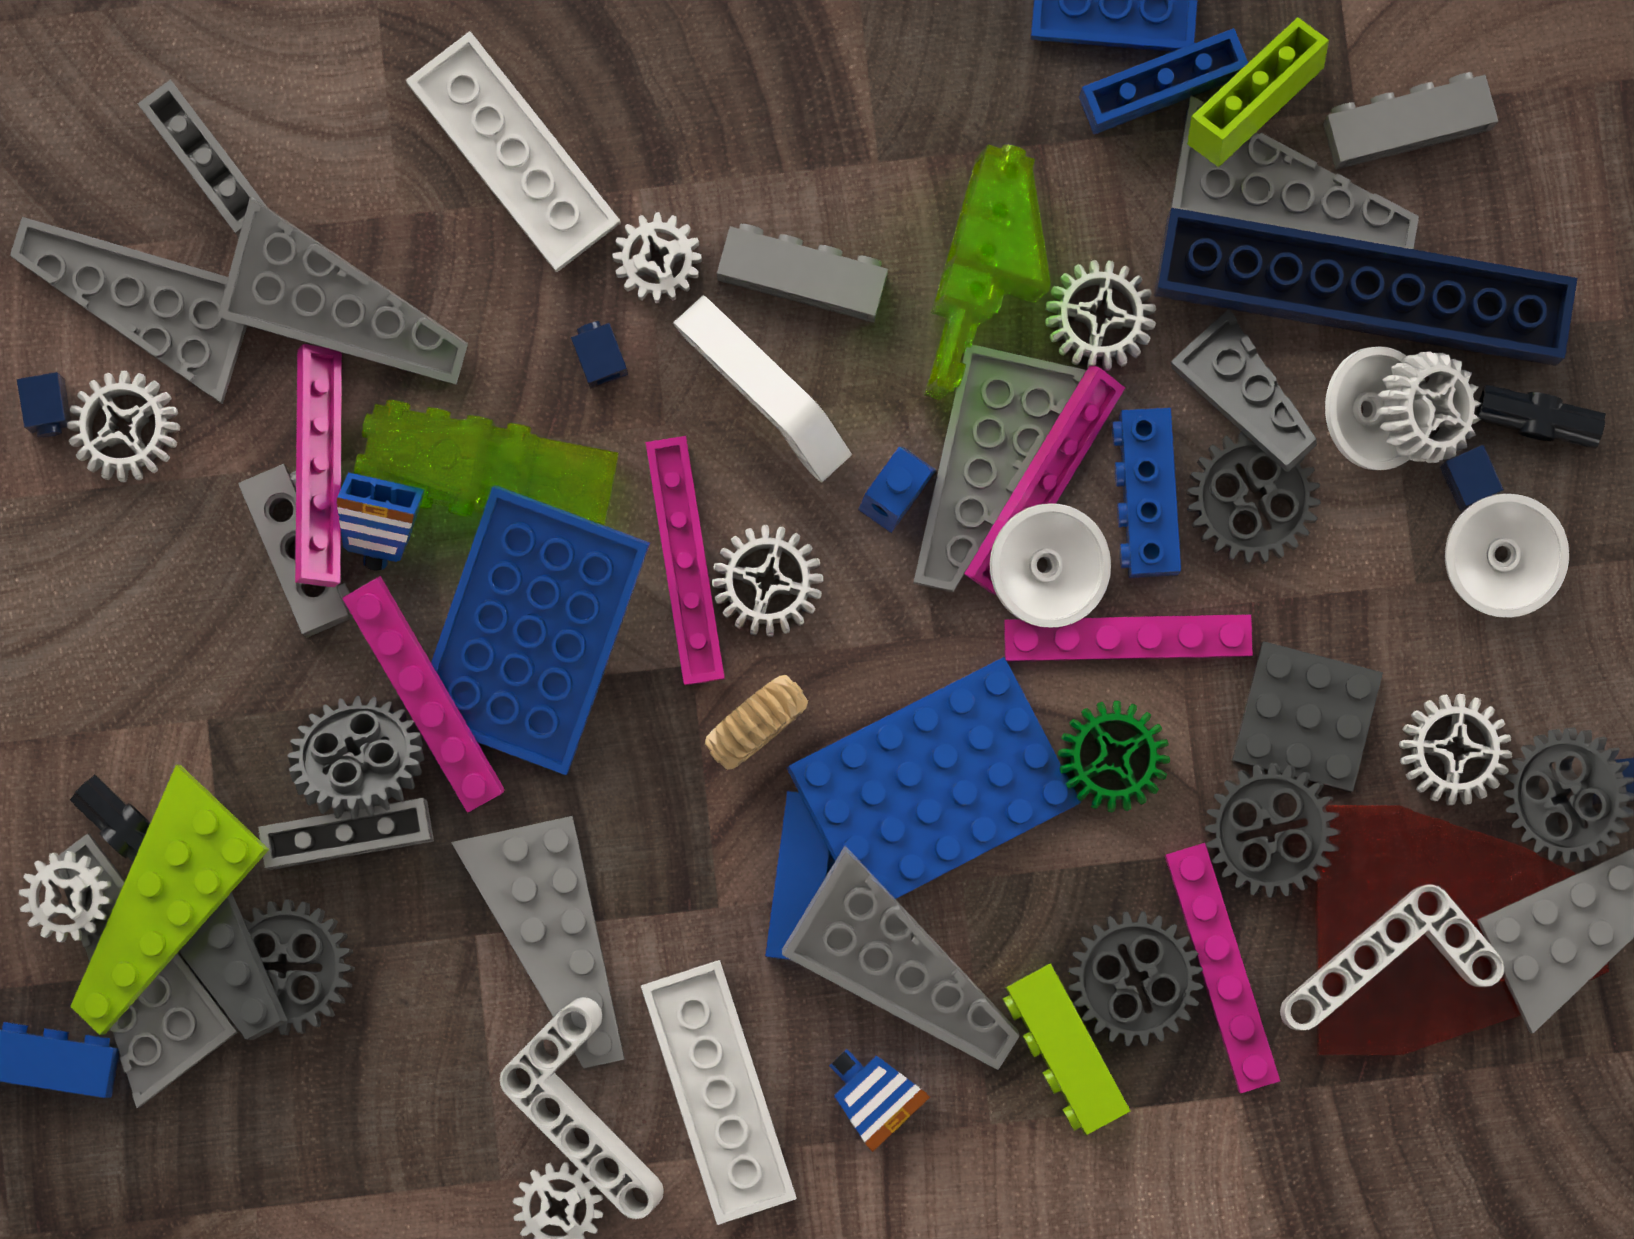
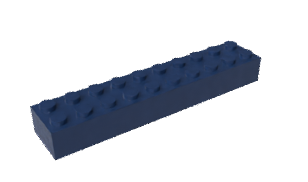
(1365, 287)

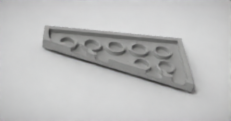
(1288, 190)
(311, 294)
(144, 297)
(991, 439)
(544, 907)
(1563, 935)
(879, 952)
(172, 1019)

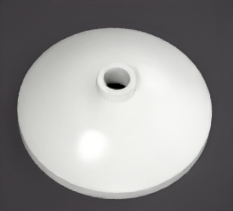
(1357, 384)
(1534, 561)
(1075, 572)

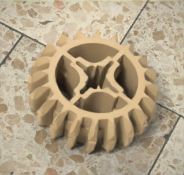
(756, 722)

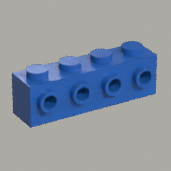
(1148, 493)

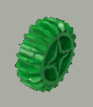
(1103, 740)

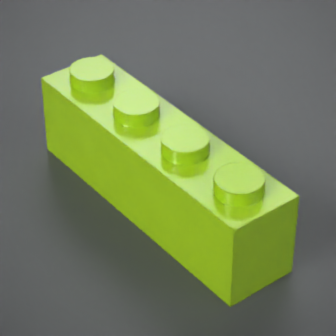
(1257, 92)
(1067, 1050)

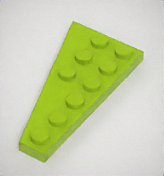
(177, 881)

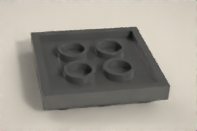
(1307, 715)

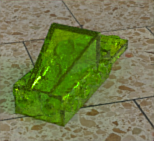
(992, 253)
(468, 456)

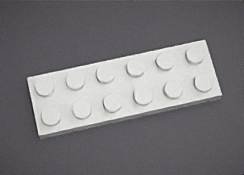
(513, 151)
(718, 1092)

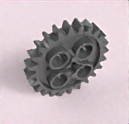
(1218, 511)
(356, 757)
(1541, 813)
(1280, 865)
(288, 931)
(1170, 963)

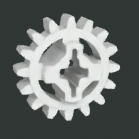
(639, 263)
(50, 908)
(542, 1185)

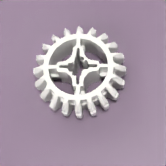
(1081, 312)
(1441, 403)
(107, 435)
(749, 575)
(1451, 768)

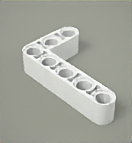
(765, 386)
(1386, 951)
(577, 1114)

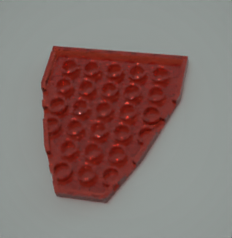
(1419, 993)

